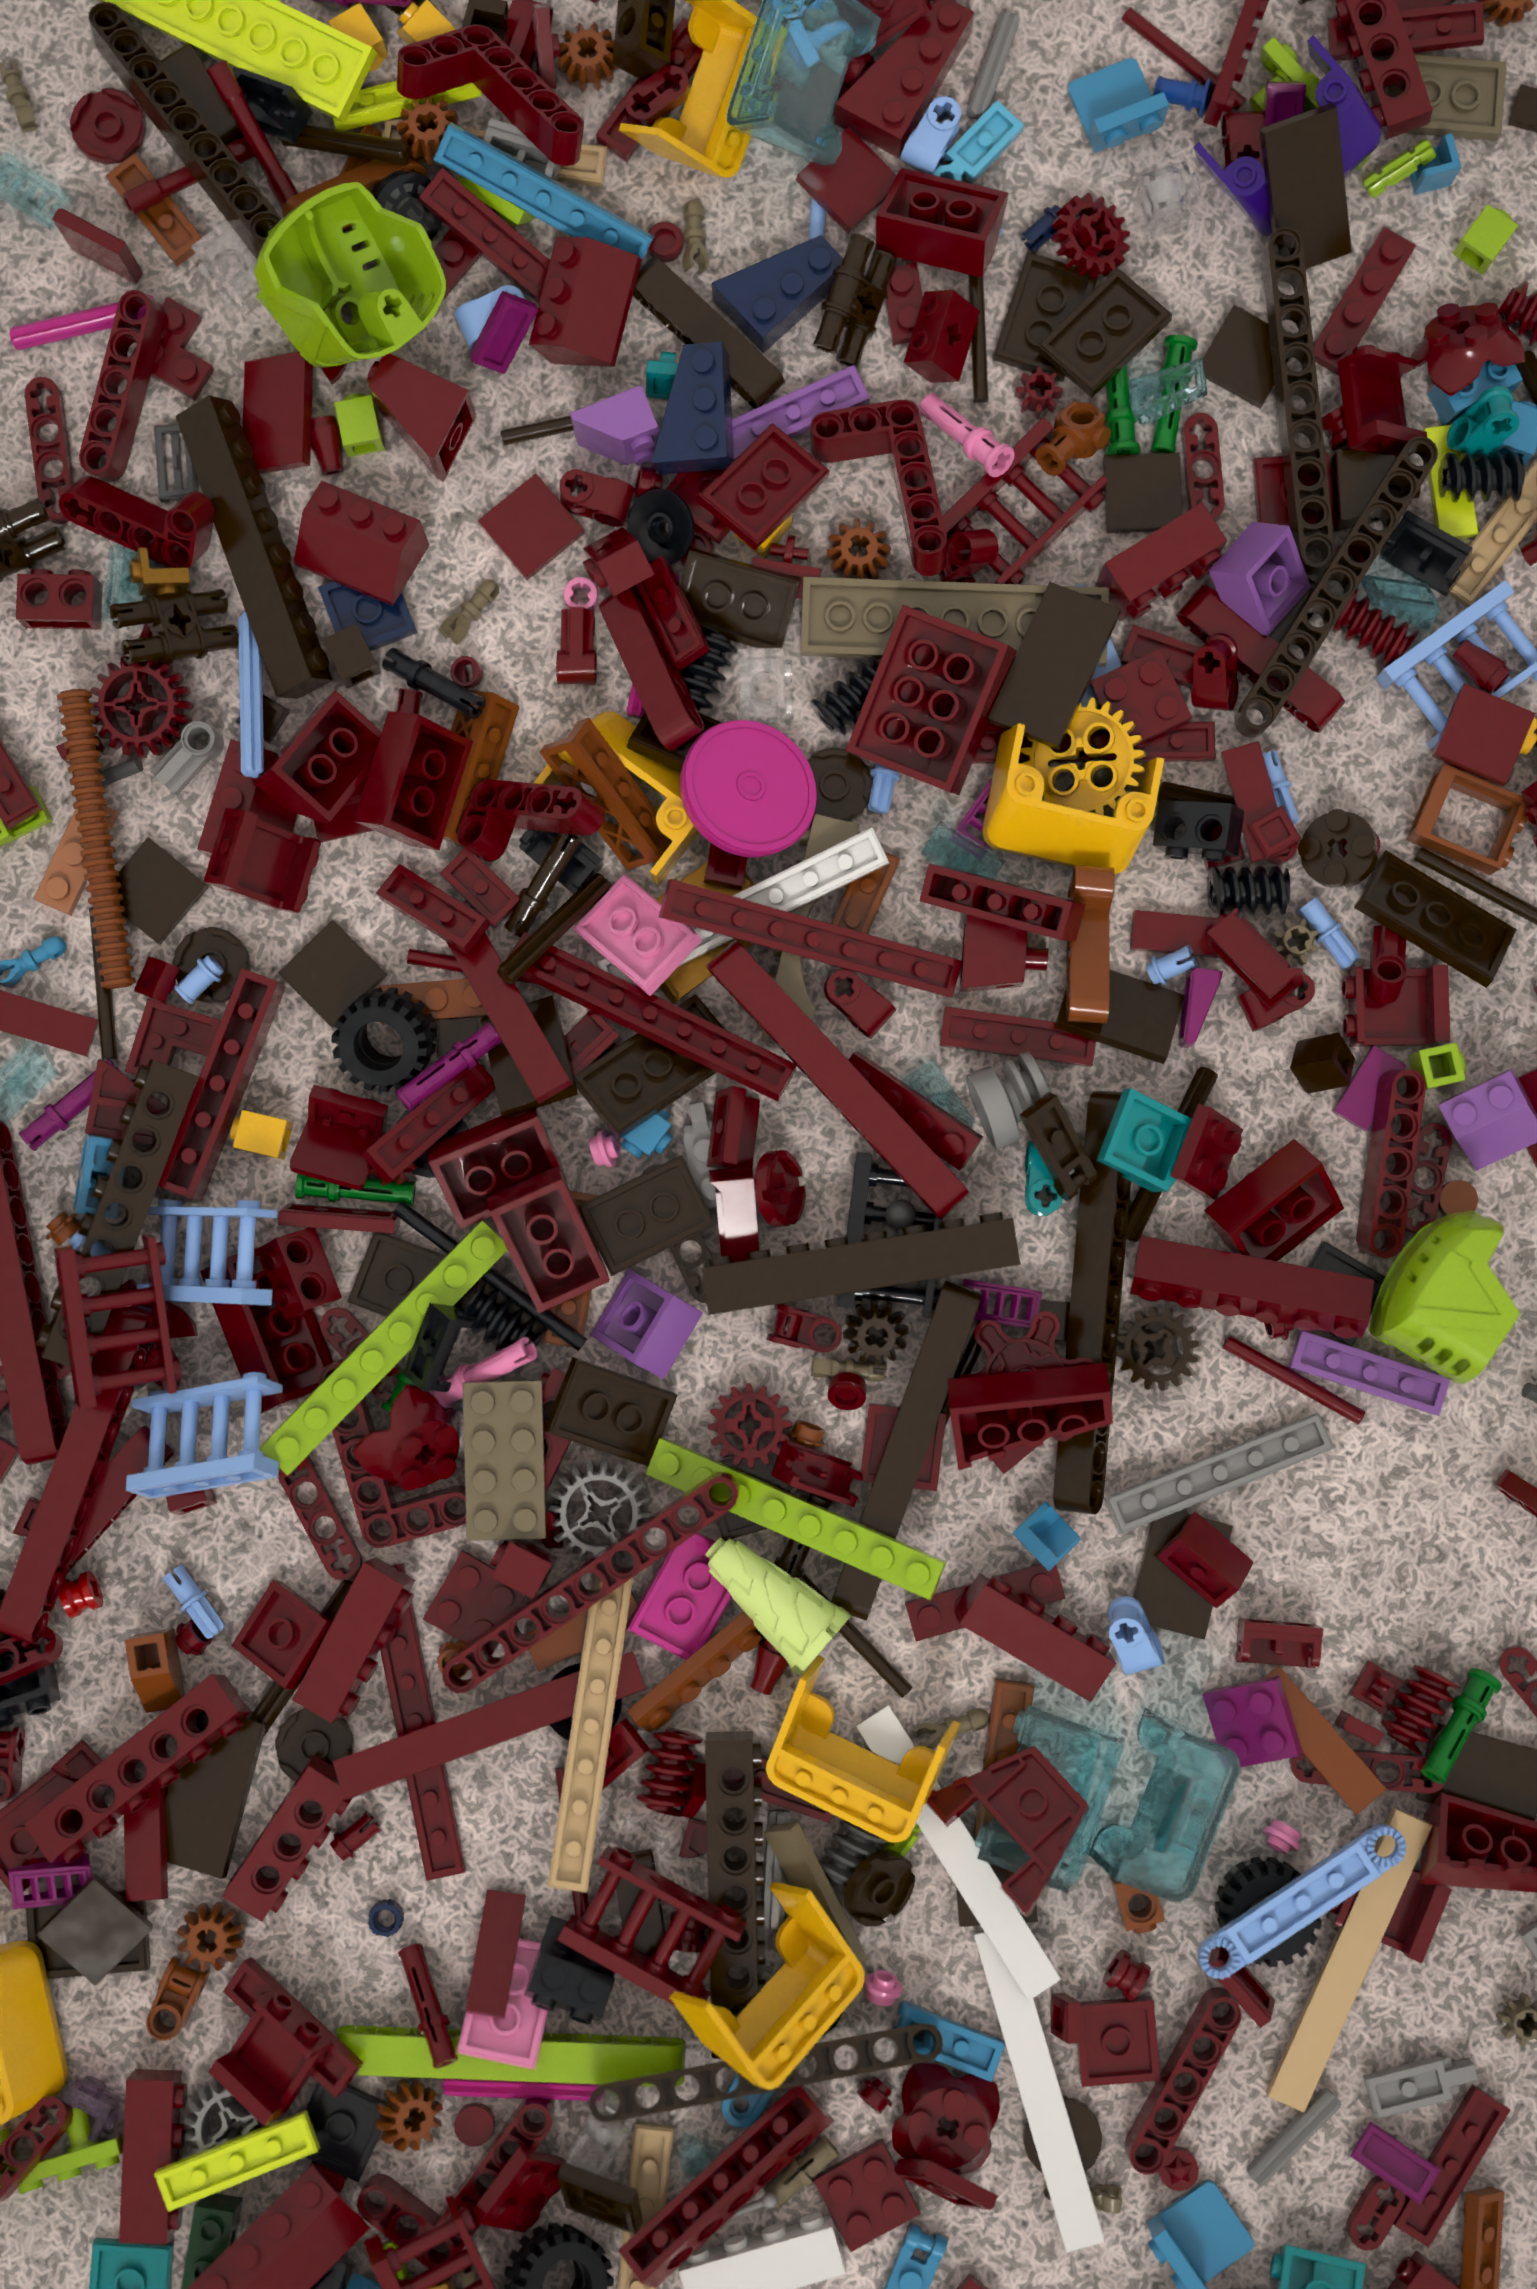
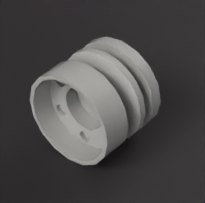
(1002, 1101)

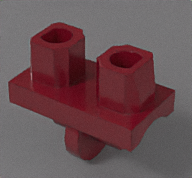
(789, 552)

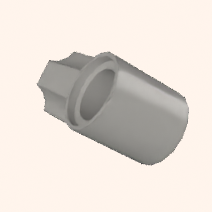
(184, 761)

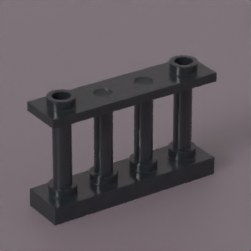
(865, 1212)

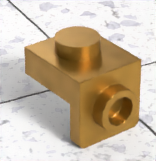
(156, 580)

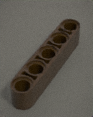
(697, 322)

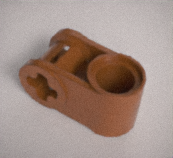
(176, 1992)

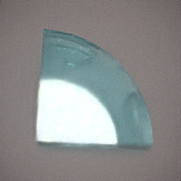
(695, 2155)

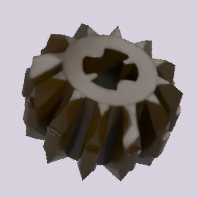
(871, 1344)

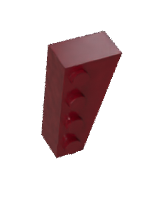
(903, 82)
(1026, 1409)
(1478, 1847)

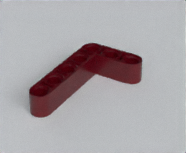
(482, 58)
(897, 431)
(385, 1506)
(402, 2202)

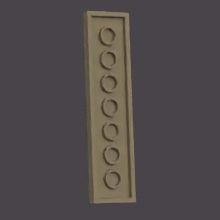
(859, 614)

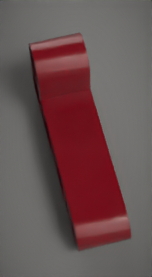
(171, 536)
(503, 805)

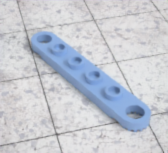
(1301, 1901)

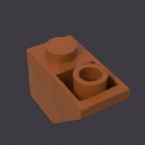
(155, 1669)

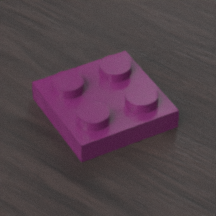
(1253, 1721)

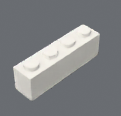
(773, 2260)

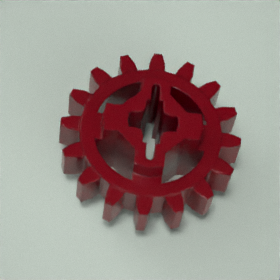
(1090, 236)
(732, 1425)

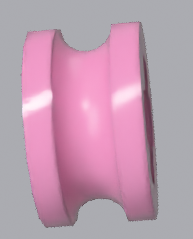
(582, 583)

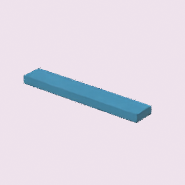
(537, 192)

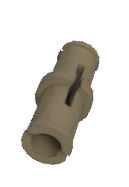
(802, 2171)

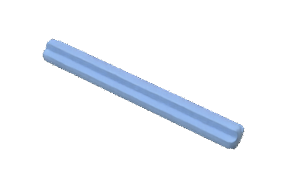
(250, 701)

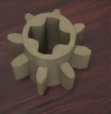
(1295, 932)
(1517, 2010)

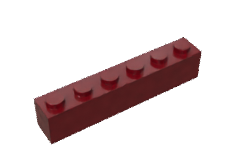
(221, 1084)
(1252, 1287)

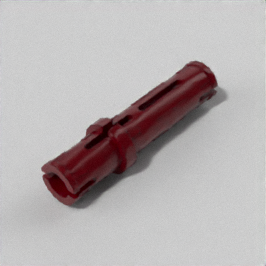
(428, 2007)

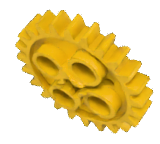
(1084, 793)

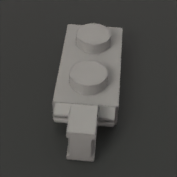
(696, 1145)
(1417, 2084)

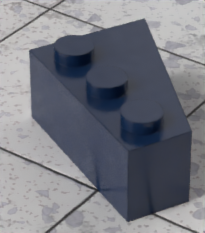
(778, 290)
(698, 413)

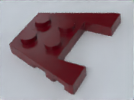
(1030, 1805)

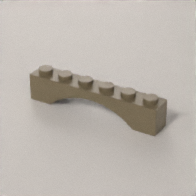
(820, 836)

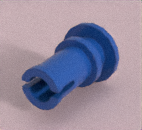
(1186, 94)

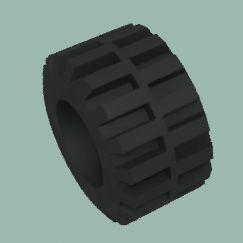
(360, 1056)
(1248, 1884)
(555, 2245)

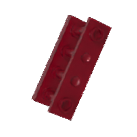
(985, 497)
(79, 1306)
(619, 1953)
(389, 2261)

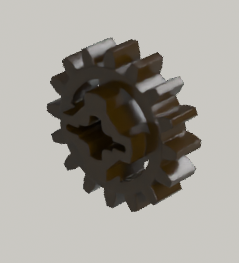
(1172, 1359)

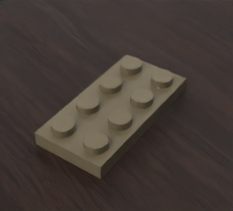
(504, 1460)

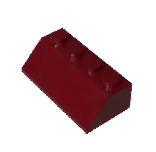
(266, 1343)
(291, 2240)

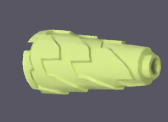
(782, 1606)

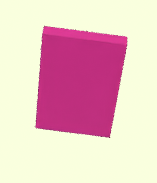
(681, 1600)

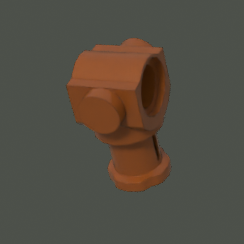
(1077, 434)

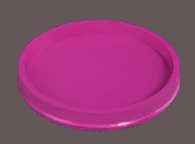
(748, 788)

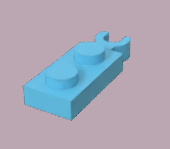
(981, 144)

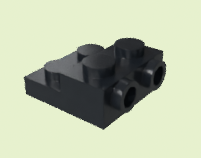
(29, 1693)
(568, 1979)

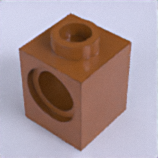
(1138, 1921)

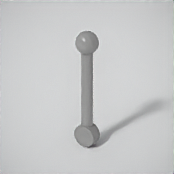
(768, 2200)

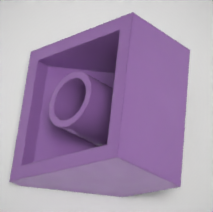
(618, 427)
(1261, 575)
(1492, 1119)
(646, 1324)

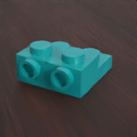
(1144, 1141)
(1313, 2270)

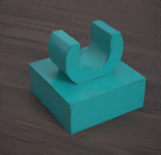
(661, 376)

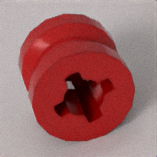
(80, 1594)

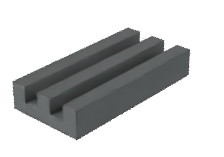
(179, 492)

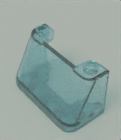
(797, 73)
(1089, 1764)
(1176, 1814)

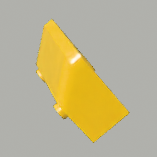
(702, 134)
(671, 815)
(1059, 834)
(846, 1776)
(793, 2006)
(30, 2038)

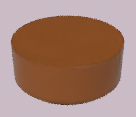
(1457, 1197)

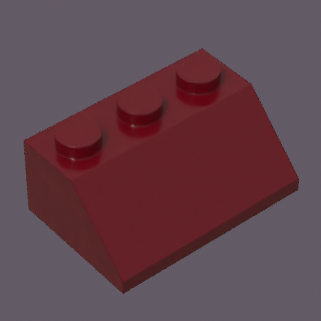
(940, 222)
(584, 302)
(359, 543)
(322, 761)
(241, 792)
(1276, 1205)

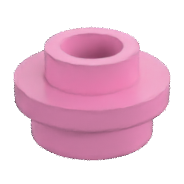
(604, 1148)
(1282, 1837)
(882, 1988)

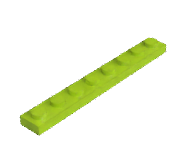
(381, 1349)
(802, 1520)

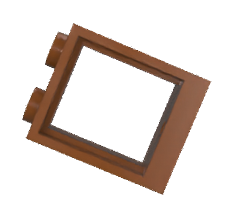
(1433, 800)

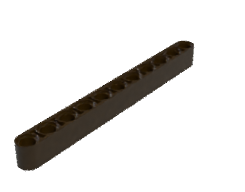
(1094, 1306)

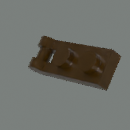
(1058, 1145)

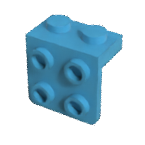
(1116, 105)
(1198, 2236)

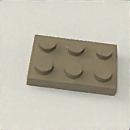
(1463, 96)

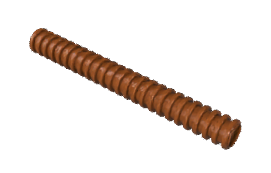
(96, 838)

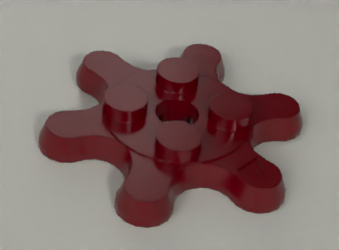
(1031, 1351)

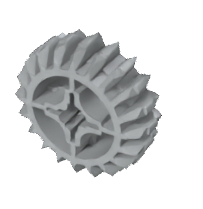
(583, 1483)
(230, 2110)

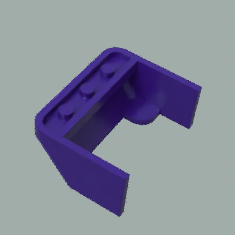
(1358, 131)

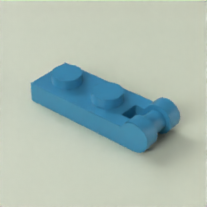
(962, 2045)
(913, 2272)

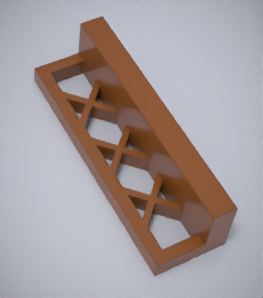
(490, 740)
(616, 793)

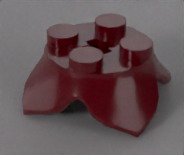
(1462, 341)
(417, 1445)
(934, 2093)

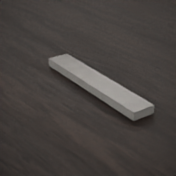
(1218, 1473)

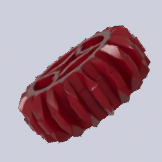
(143, 720)

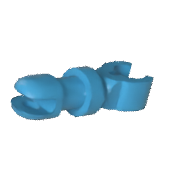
(30, 960)

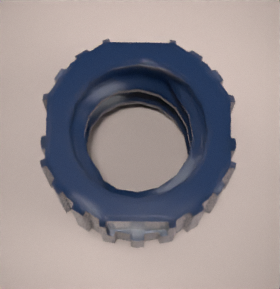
(389, 1905)

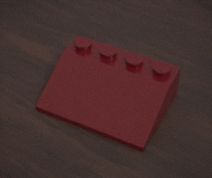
(931, 699)

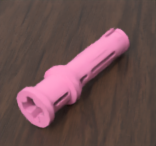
(976, 441)
(486, 1370)

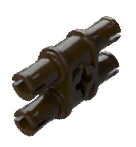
(854, 300)
(22, 553)
(182, 612)

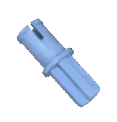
(1280, 784)
(882, 788)
(1329, 933)
(194, 1602)

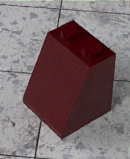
(423, 409)

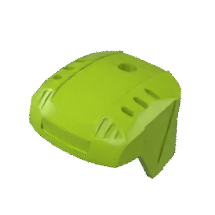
(311, 272)
(1445, 1299)

